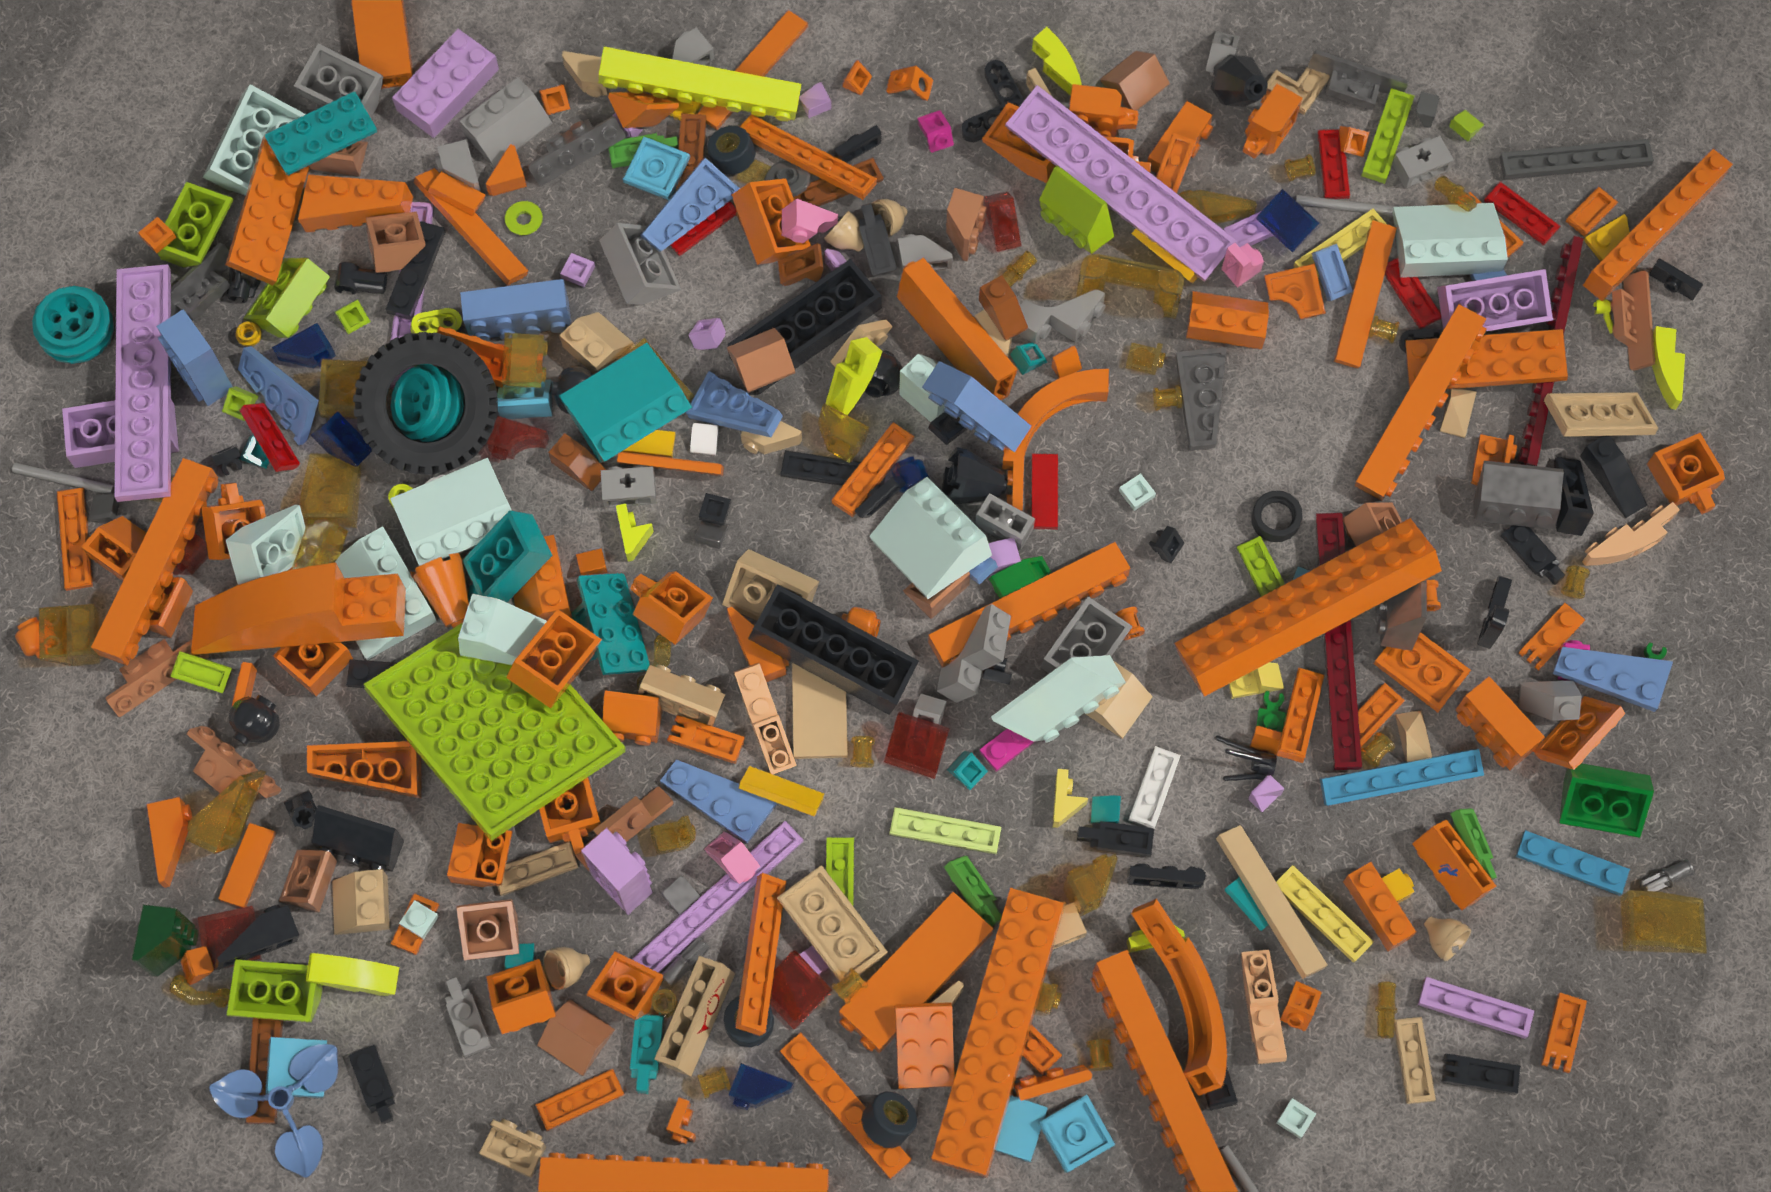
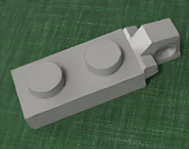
(466, 1019)

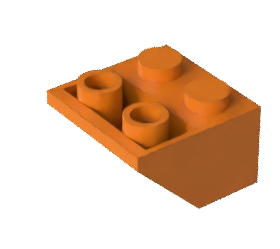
(115, 545)
(478, 859)

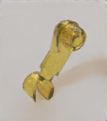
(662, 654)
(193, 997)

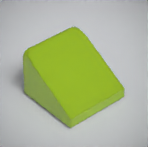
(1465, 125)
(352, 316)
(236, 399)

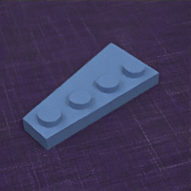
(692, 203)
(280, 392)
(733, 408)
(1618, 675)
(719, 799)

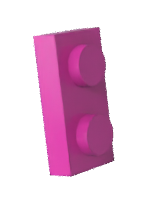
(1004, 748)

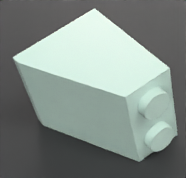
(911, 382)

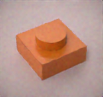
(157, 235)

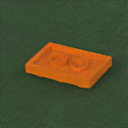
(1424, 671)
(1575, 739)
(924, 1045)

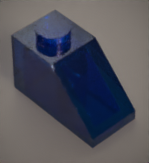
(305, 348)
(342, 440)
(757, 1088)

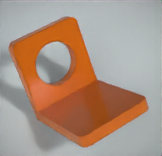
(908, 79)

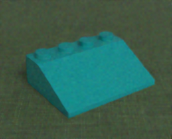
(625, 402)

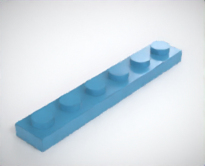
(1401, 777)

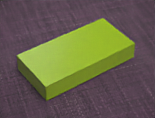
(201, 672)

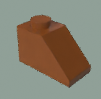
(1002, 307)
(576, 462)

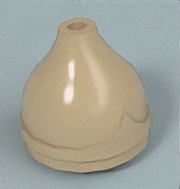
(891, 213)
(846, 234)
(1445, 935)
(564, 966)

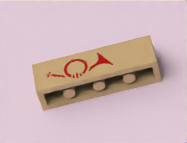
(695, 1016)

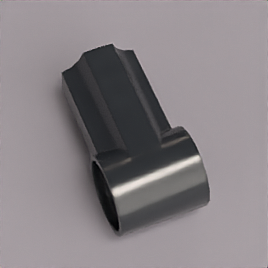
(353, 279)
(301, 809)

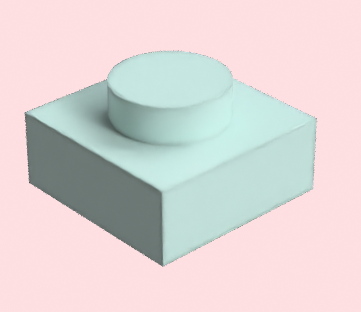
(1137, 492)
(419, 919)
(1296, 1118)

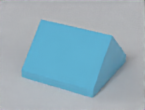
(525, 402)

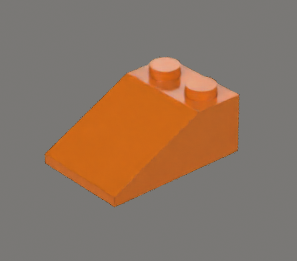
(1015, 149)

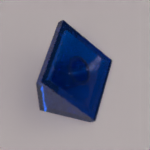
(1288, 220)

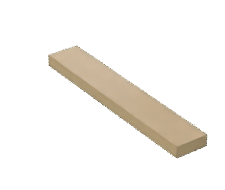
(1271, 902)

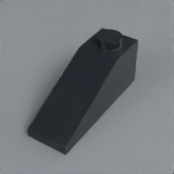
(1614, 474)
(1575, 499)
(267, 933)

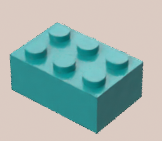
(507, 556)

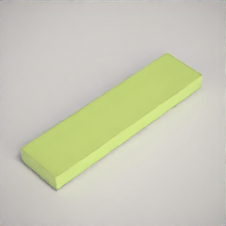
(945, 830)

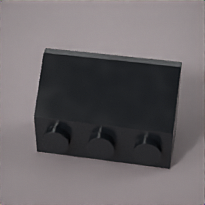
(356, 839)

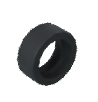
(1276, 497)

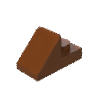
(801, 265)

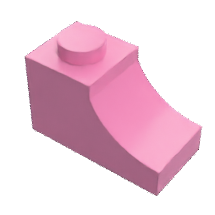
(804, 220)
(1242, 263)
(732, 857)

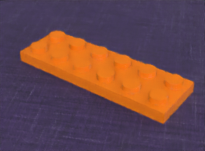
(266, 217)
(1501, 359)

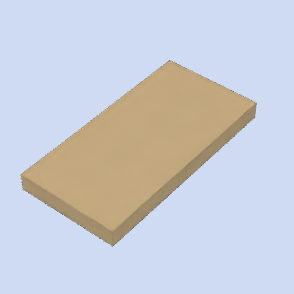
(1600, 414)
(818, 717)
(832, 924)

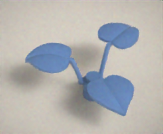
(240, 1090)

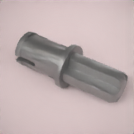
(1667, 877)
(685, 961)

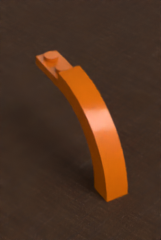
(1054, 397)
(1201, 1007)

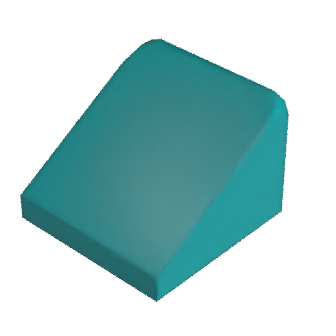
(1022, 359)
(254, 453)
(967, 769)
(1105, 809)
(525, 955)

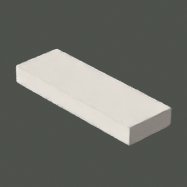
(1154, 788)

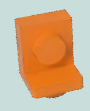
(1300, 1006)
(681, 1116)

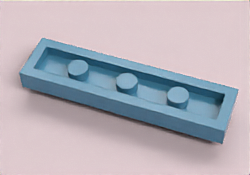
(1572, 863)

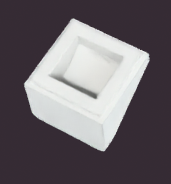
(704, 439)

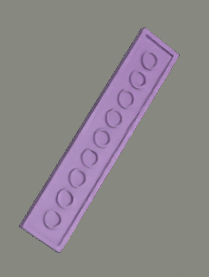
(1120, 182)
(142, 385)

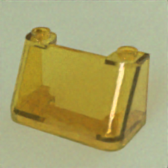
(1164, 281)

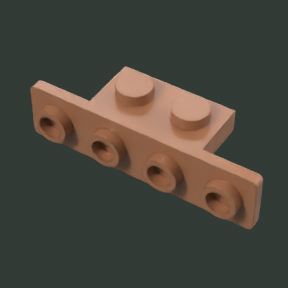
(1634, 319)
(146, 676)
(222, 765)
(633, 816)

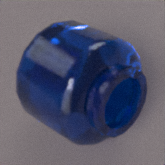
(911, 471)

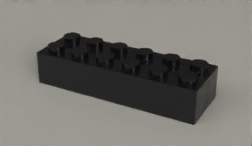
(820, 314)
(833, 649)

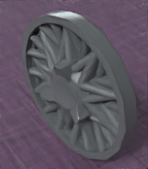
(797, 178)

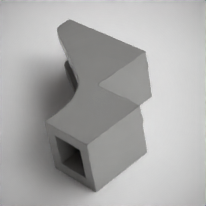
(1068, 318)
(982, 650)

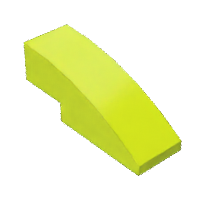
(1057, 61)
(1668, 366)
(853, 375)
(352, 974)

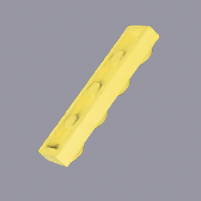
(1349, 239)
(1324, 914)

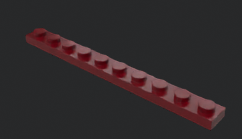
(1561, 298)
(1339, 659)

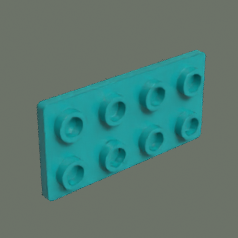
(320, 133)
(609, 615)

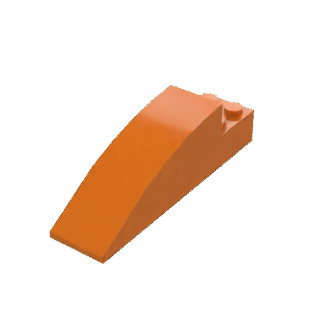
(300, 609)

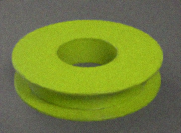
(518, 209)

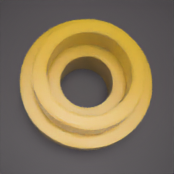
(245, 327)

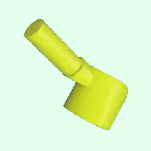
(1605, 309)

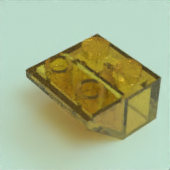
(68, 634)
(1090, 885)

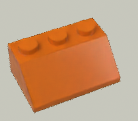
(761, 216)
(1227, 320)
(546, 588)

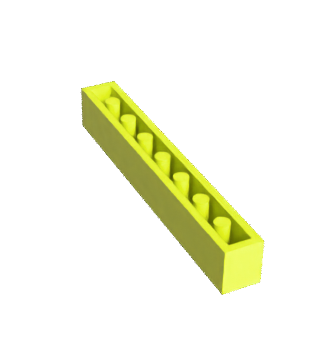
(699, 84)

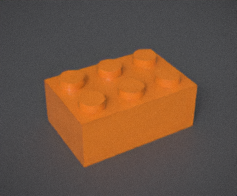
(553, 658)
(1498, 724)

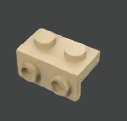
(513, 1148)

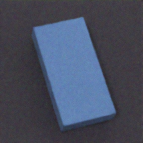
(1332, 272)

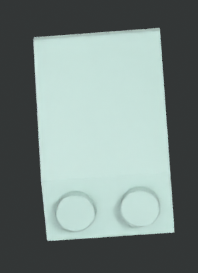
(266, 545)
(496, 630)

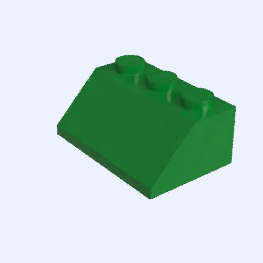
(1606, 799)

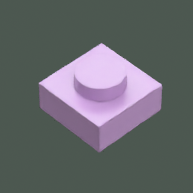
(577, 270)

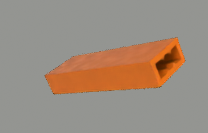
(383, 39)
(954, 328)
(915, 971)

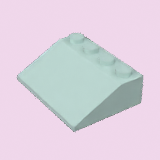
(240, 143)
(1449, 240)
(451, 511)
(930, 538)
(378, 556)
(1061, 698)

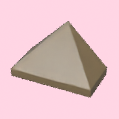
(1458, 412)
(1413, 735)

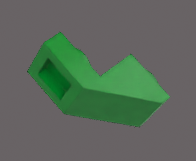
(1019, 575)

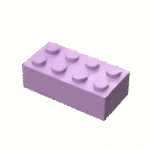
(445, 83)
(1501, 300)
(91, 433)
(617, 870)

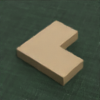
(1308, 85)

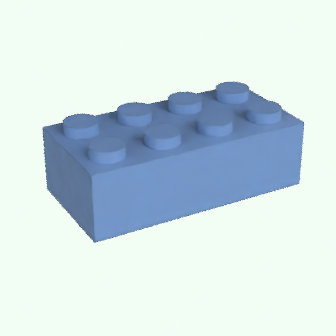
(516, 309)
(193, 358)
(975, 407)

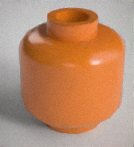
(863, 619)
(28, 637)

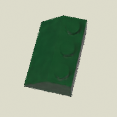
(162, 938)

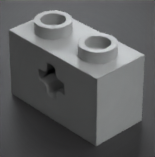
(1433, 161)
(641, 490)
(1004, 521)

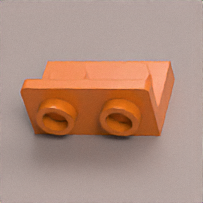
(1494, 450)

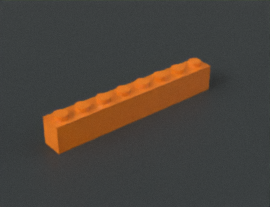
(1657, 225)
(1420, 402)
(155, 562)
(1040, 599)

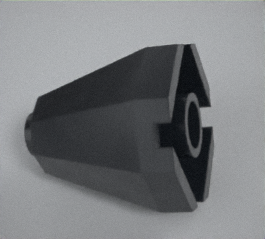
(1238, 81)
(971, 478)

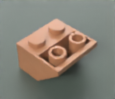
(965, 221)

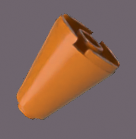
(444, 588)

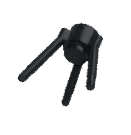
(240, 287)
(1262, 762)

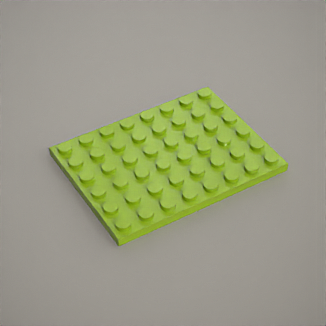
(488, 736)

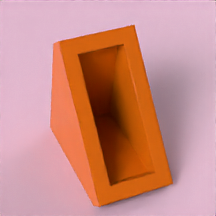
(507, 174)

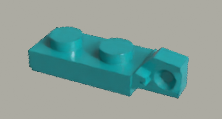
(645, 1045)

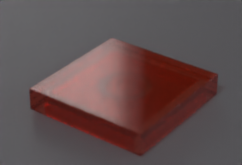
(916, 745)
(223, 928)
(797, 989)

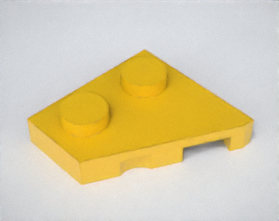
(1608, 237)

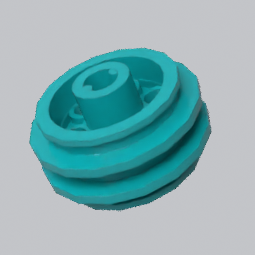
(78, 345)
(427, 403)

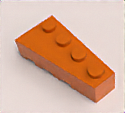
(349, 201)
(377, 765)

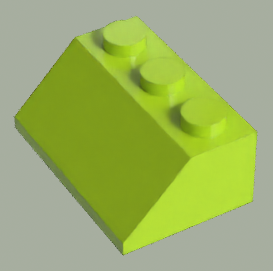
(1076, 211)
(195, 224)
(289, 299)
(273, 992)

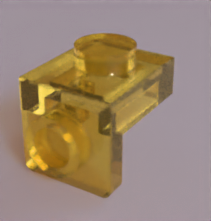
(673, 835)
(1048, 998)

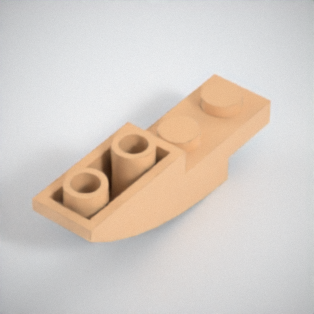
(1629, 542)
(764, 718)
(1262, 1006)

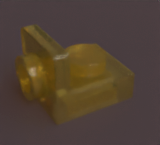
(1145, 358)

